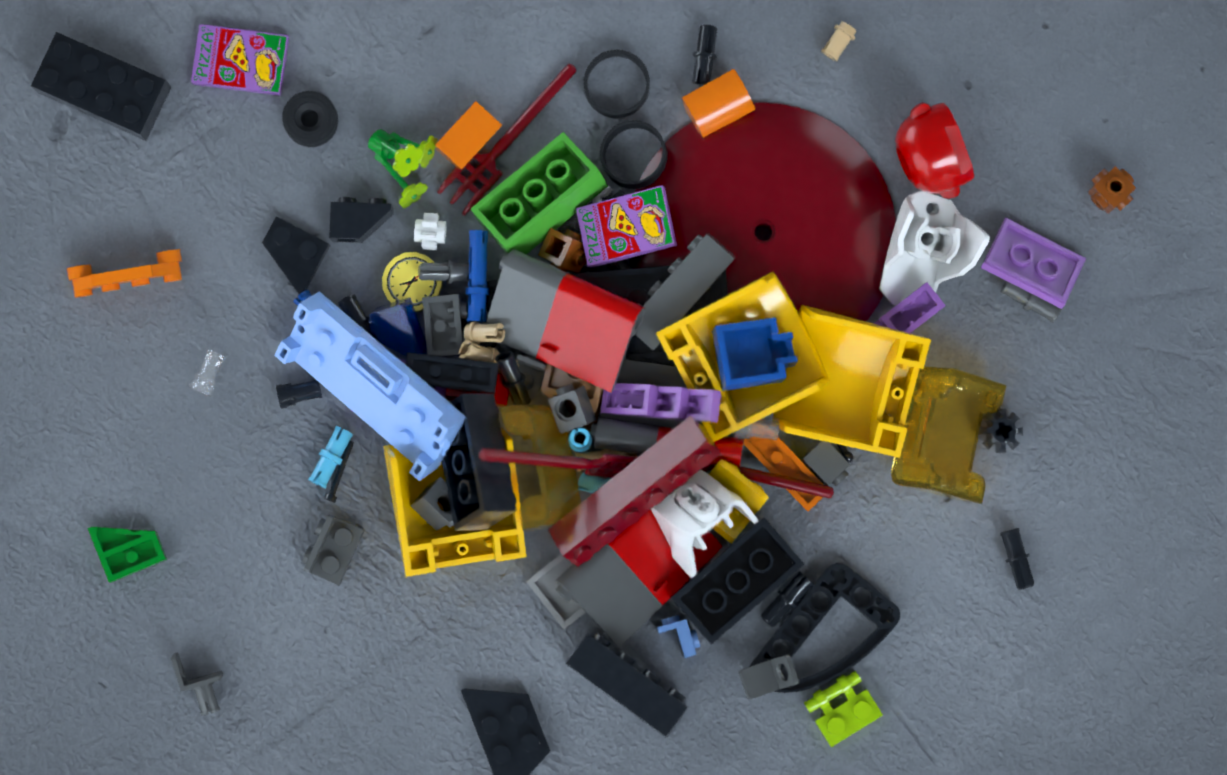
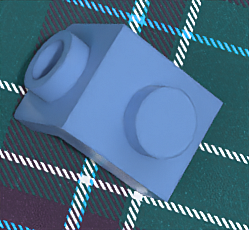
(687, 638)

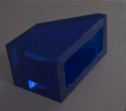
(398, 327)

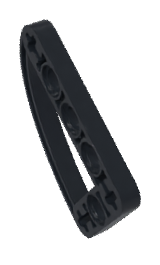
(815, 616)

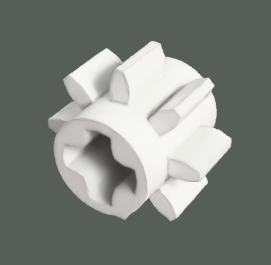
(430, 231)

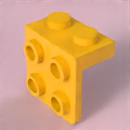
(748, 491)

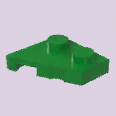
(126, 550)

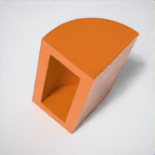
(718, 103)
(468, 135)

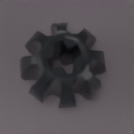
(993, 424)

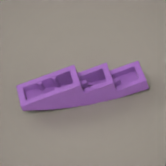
(913, 310)
(661, 402)

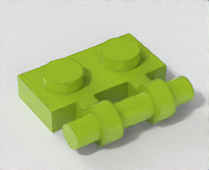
(849, 716)

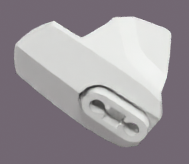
(947, 250)
(694, 511)

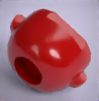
(933, 151)

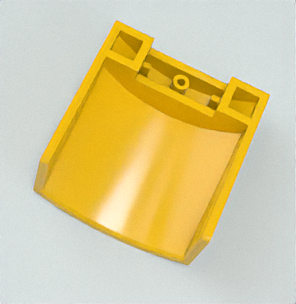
(694, 354)
(868, 386)
(427, 549)

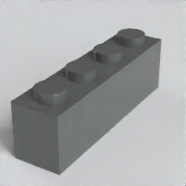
(684, 286)

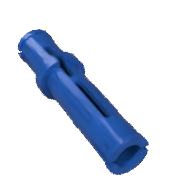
(477, 284)

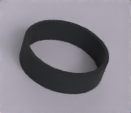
(616, 53)
(620, 128)

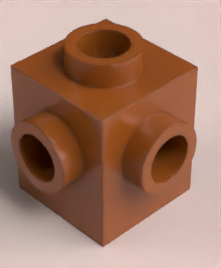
(1102, 194)
(564, 250)

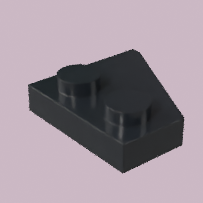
(295, 252)

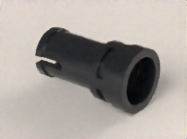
(291, 394)

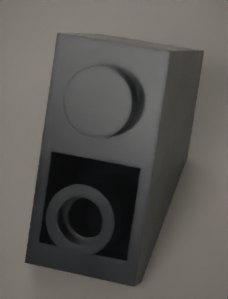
(357, 221)

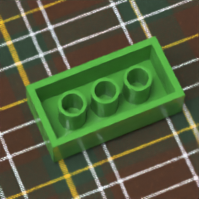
(539, 196)

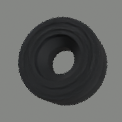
(298, 106)

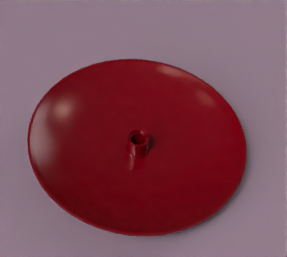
(799, 181)

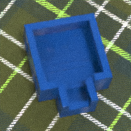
(752, 353)

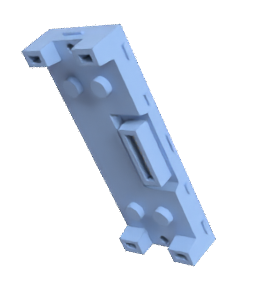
(372, 383)

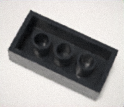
(101, 86)
(477, 489)
(737, 581)
(626, 684)

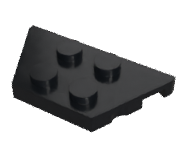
(507, 730)

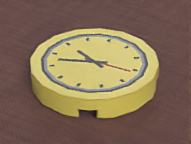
(402, 280)

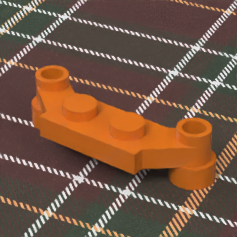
(85, 281)

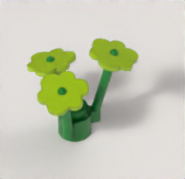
(407, 159)

